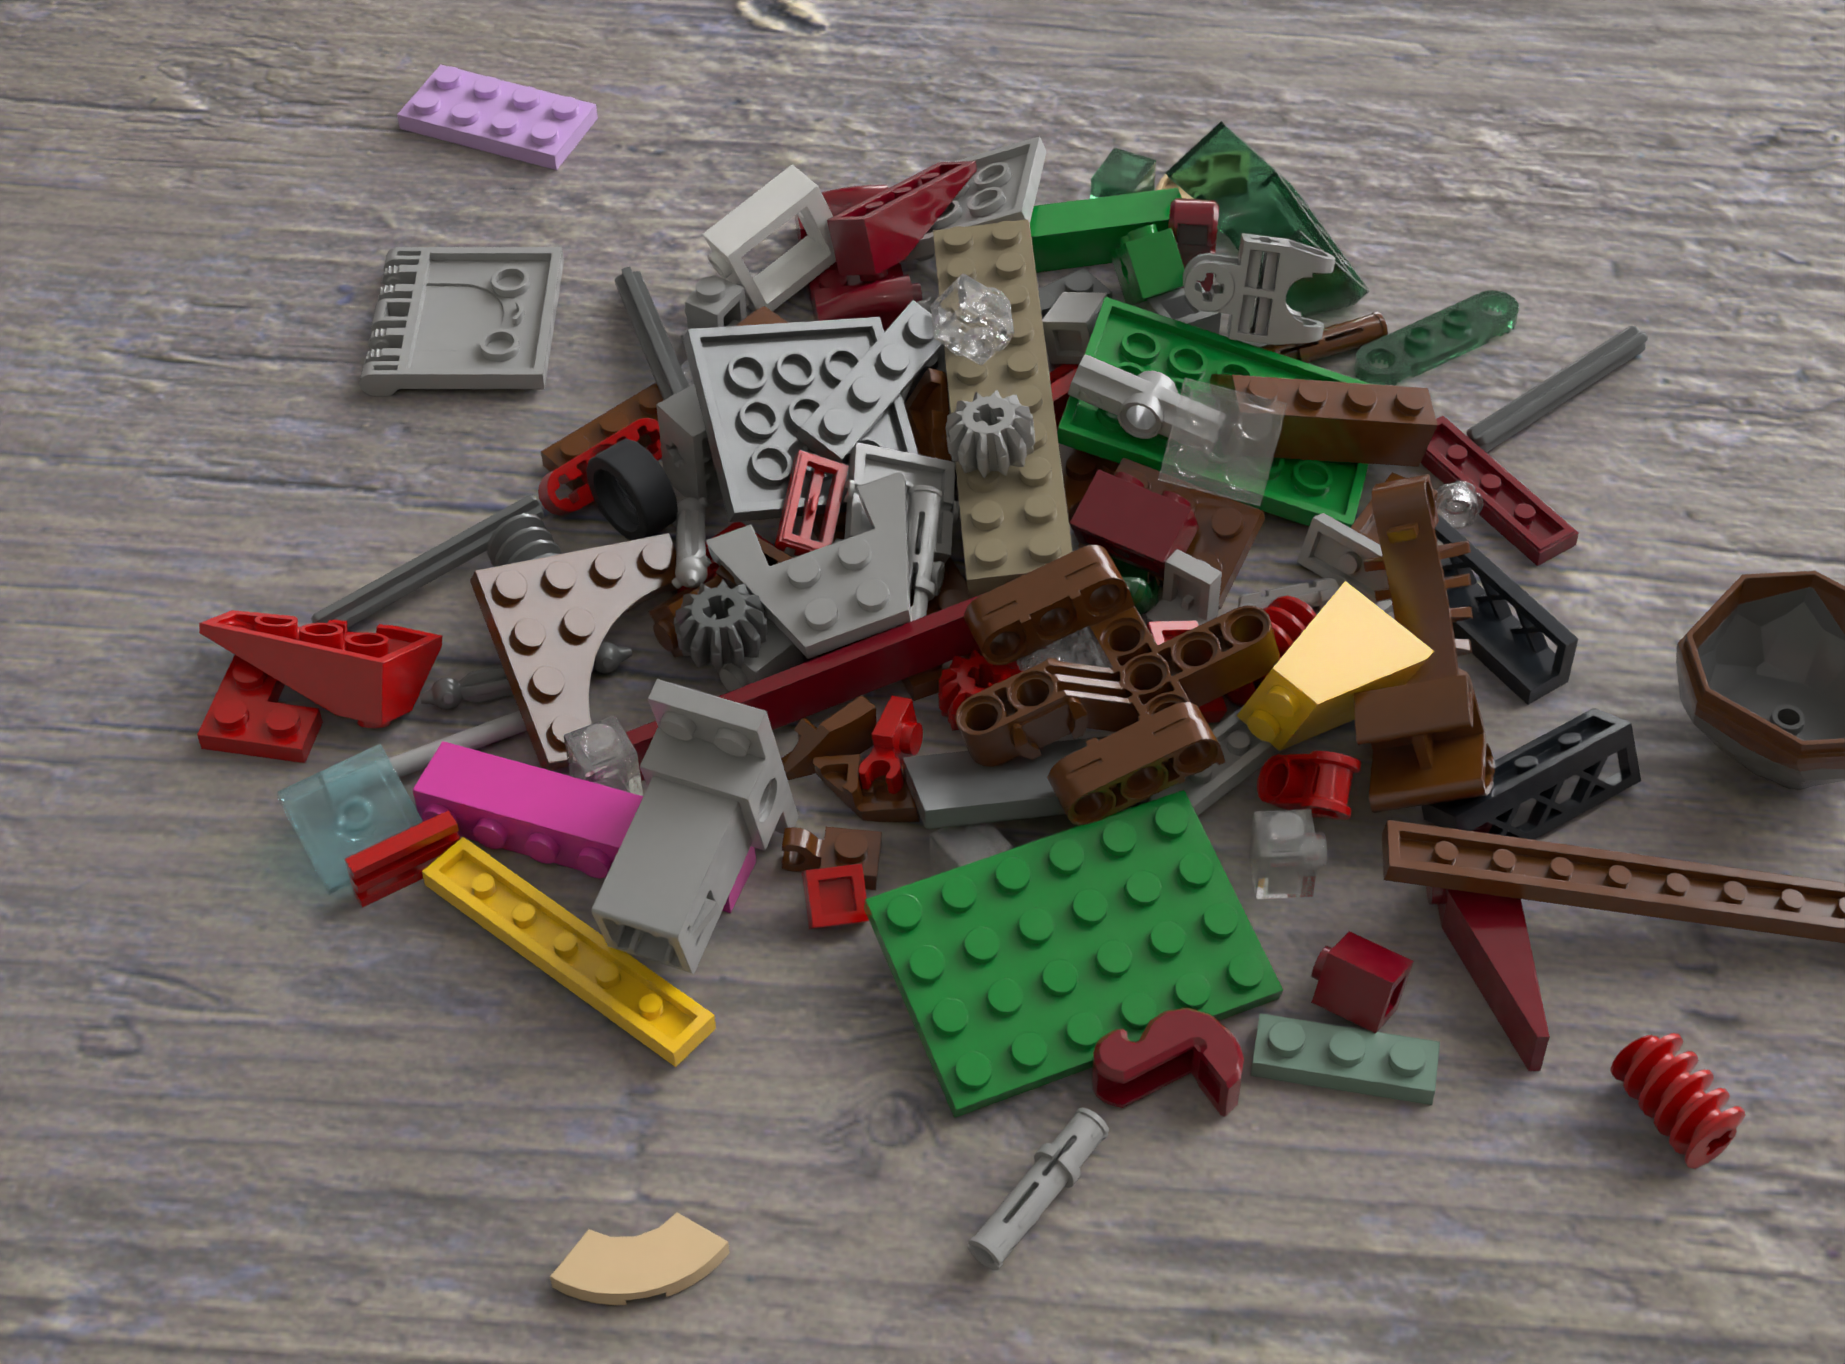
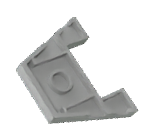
(836, 590)

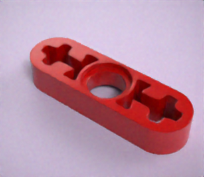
(568, 471)

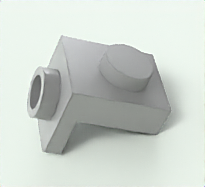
(1189, 591)

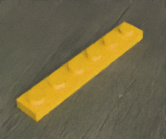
(570, 951)

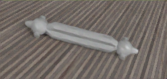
(691, 543)

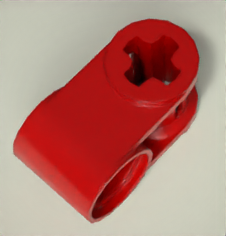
(1309, 781)

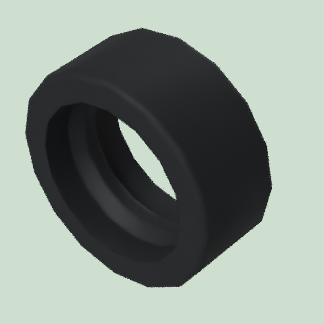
(632, 490)

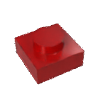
(835, 896)

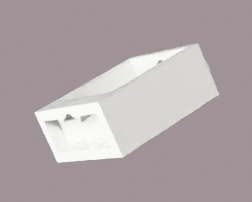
(758, 218)

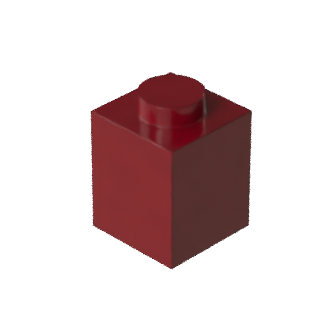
(1360, 981)

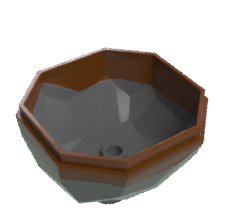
(1770, 676)

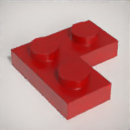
(252, 723)

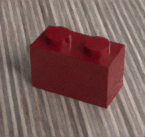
(1134, 521)

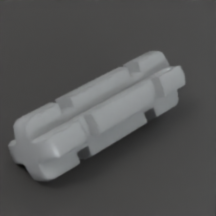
(1314, 596)

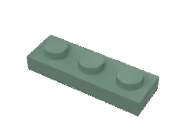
(1345, 1059)

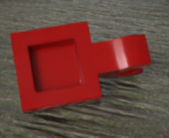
(893, 737)

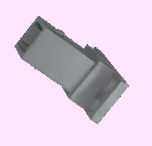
(707, 800)

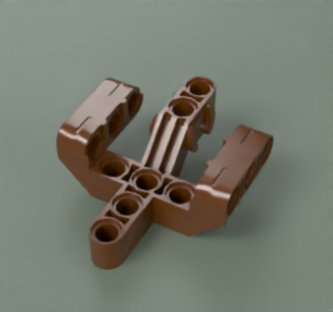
(1142, 695)

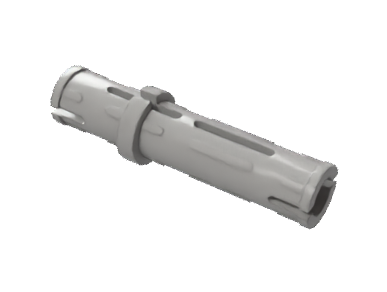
(922, 509)
(1055, 1167)

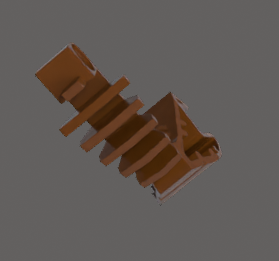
(1430, 730)

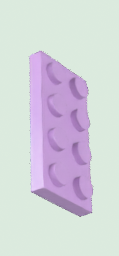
(498, 116)

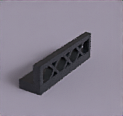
(1505, 645)
(1541, 768)

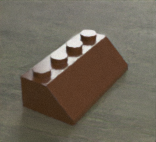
(1345, 419)

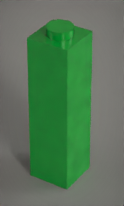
(1089, 229)

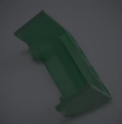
(1264, 203)

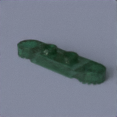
(1437, 338)

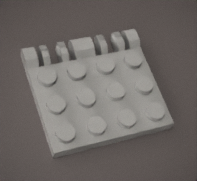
(463, 319)

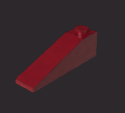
(893, 222)
(1497, 953)

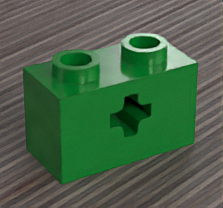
(1147, 264)

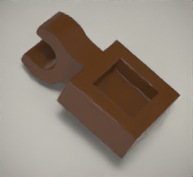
(839, 848)

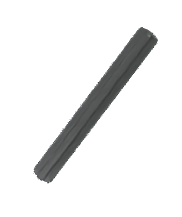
(651, 333)
(1558, 388)
(423, 568)

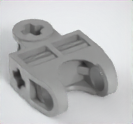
(1238, 276)

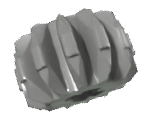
(990, 433)

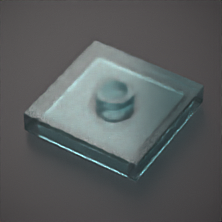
(347, 811)

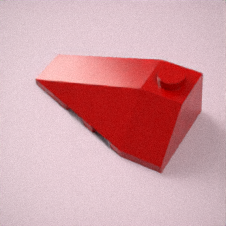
(340, 670)

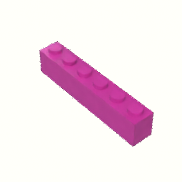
(534, 811)

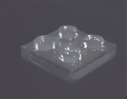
(1222, 441)

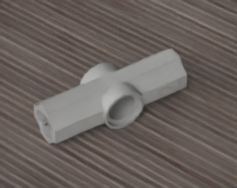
(1141, 402)

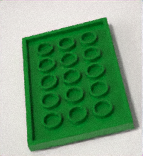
(1152, 342)
(1061, 942)

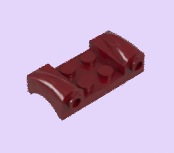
(846, 295)

